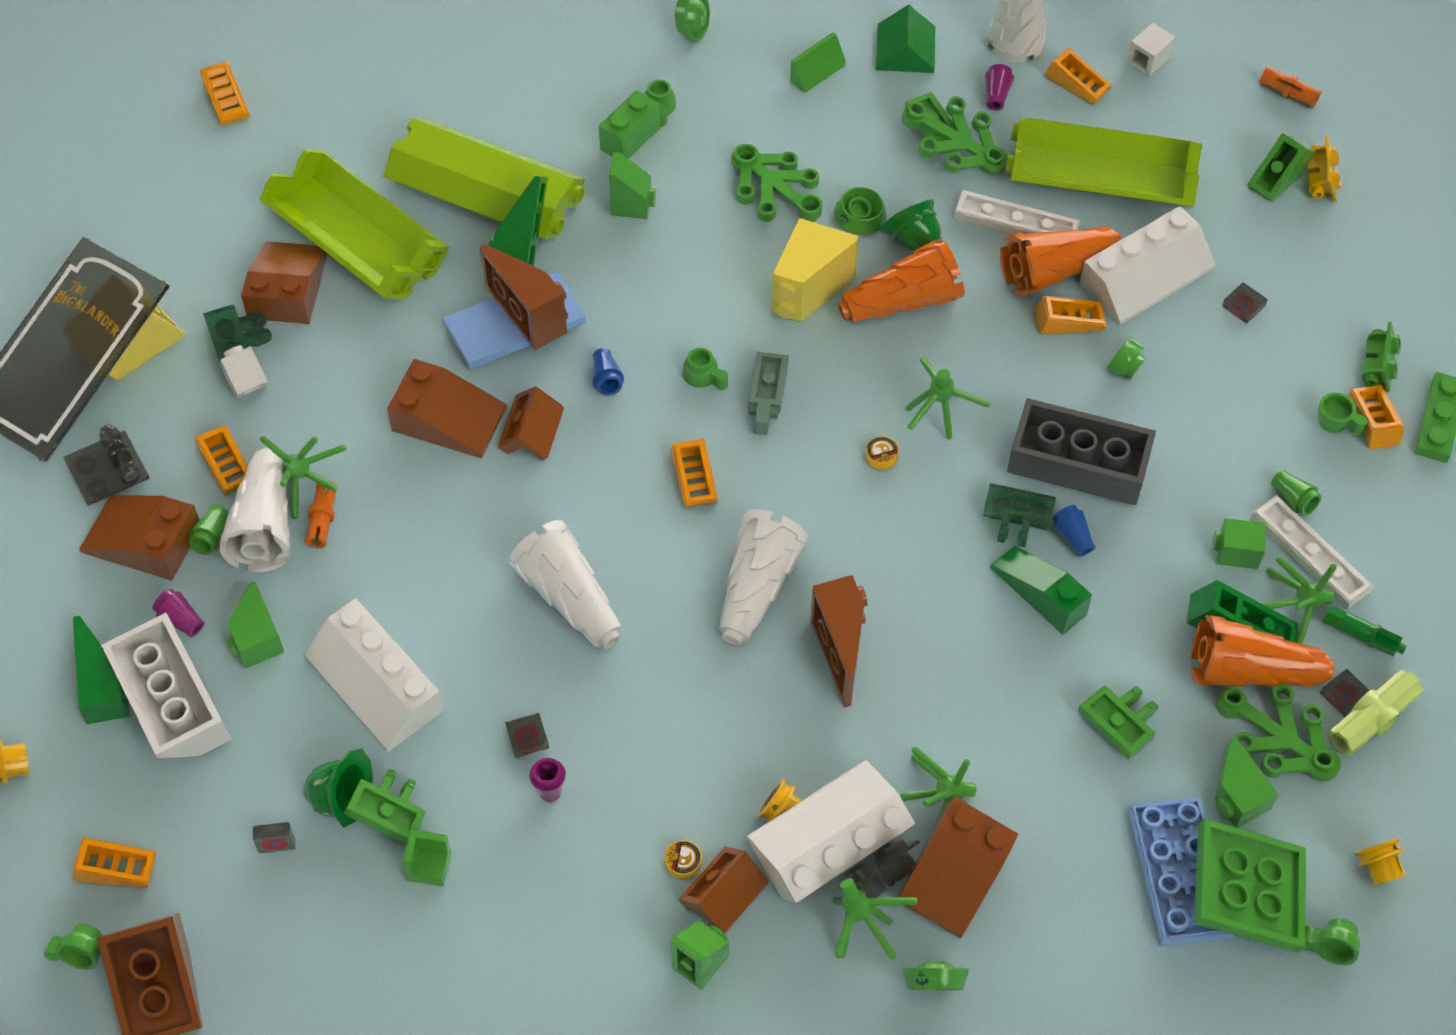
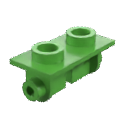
(1384, 367)

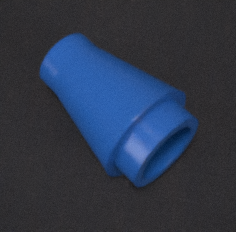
(606, 373)
(1073, 527)

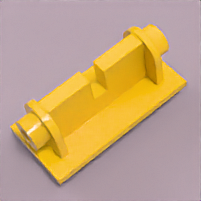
(1327, 179)

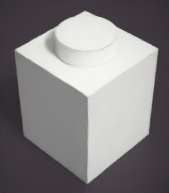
(1151, 49)
(242, 371)

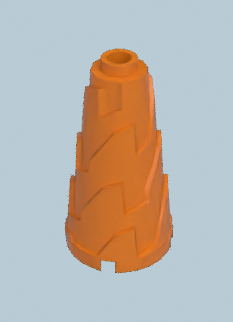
(1050, 257)
(907, 285)
(1243, 656)

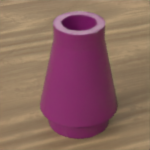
(998, 83)
(179, 611)
(548, 778)

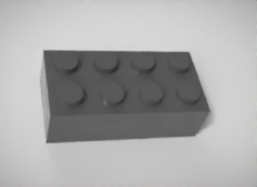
(1081, 451)

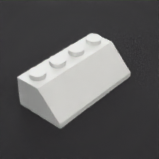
(1147, 265)
(373, 675)
(166, 690)
(829, 831)

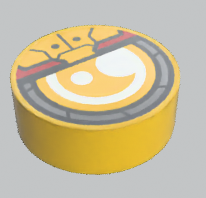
(881, 452)
(683, 859)

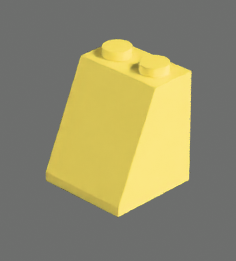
(812, 269)
(152, 338)

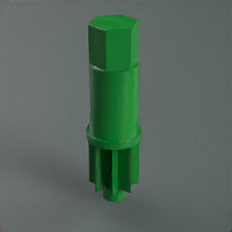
(1364, 631)

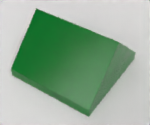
(906, 42)

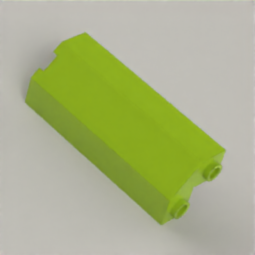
(1105, 161)
(478, 174)
(355, 224)

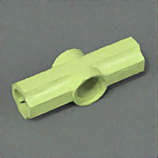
(1375, 712)

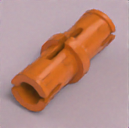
(1290, 86)
(320, 516)

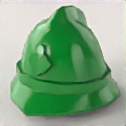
(914, 225)
(333, 783)

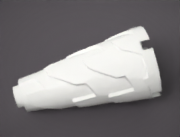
(1018, 29)
(258, 520)
(760, 564)
(567, 582)

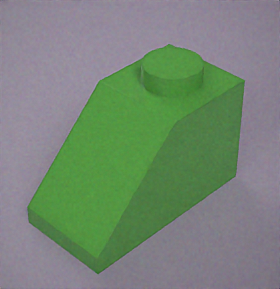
(1281, 166)
(629, 188)
(253, 630)
(1242, 787)
(699, 952)

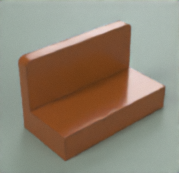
(531, 423)
(725, 888)

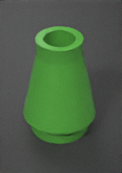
(1298, 494)
(207, 533)

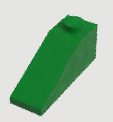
(521, 226)
(1044, 587)
(1234, 606)
(98, 687)

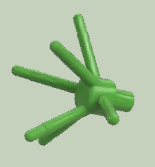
(941, 391)
(297, 466)
(1307, 594)
(946, 786)
(859, 908)

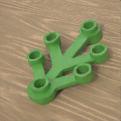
(958, 138)
(749, 161)
(1283, 736)

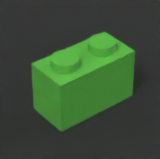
(630, 125)

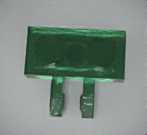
(227, 329)
(1020, 508)

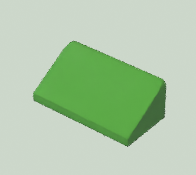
(817, 63)

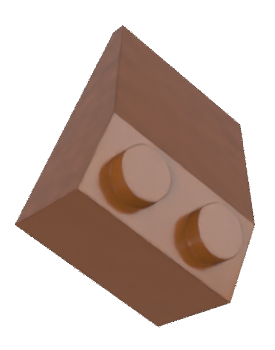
(284, 282)
(526, 296)
(444, 410)
(142, 533)
(838, 622)
(958, 866)
(152, 978)

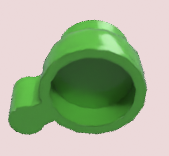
(662, 93)
(1127, 359)
(702, 370)
(1339, 412)
(1334, 943)
(76, 948)

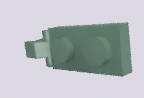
(767, 389)

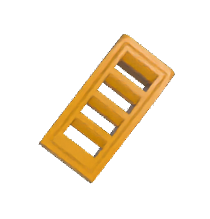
(1063, 71)
(219, 77)
(1052, 322)
(1390, 428)
(214, 438)
(691, 449)
(89, 847)

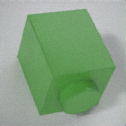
(1240, 543)

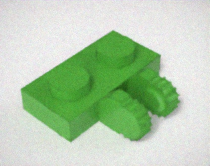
(1117, 721)
(383, 810)

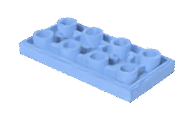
(488, 333)
(1168, 858)

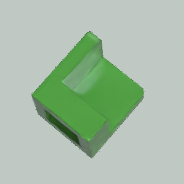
(427, 857)

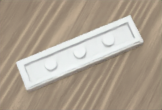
(1008, 216)
(1312, 551)

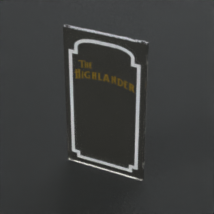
(71, 344)

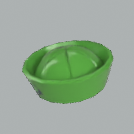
(692, 18)
(860, 211)
(935, 976)

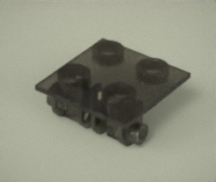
(106, 466)
(890, 864)

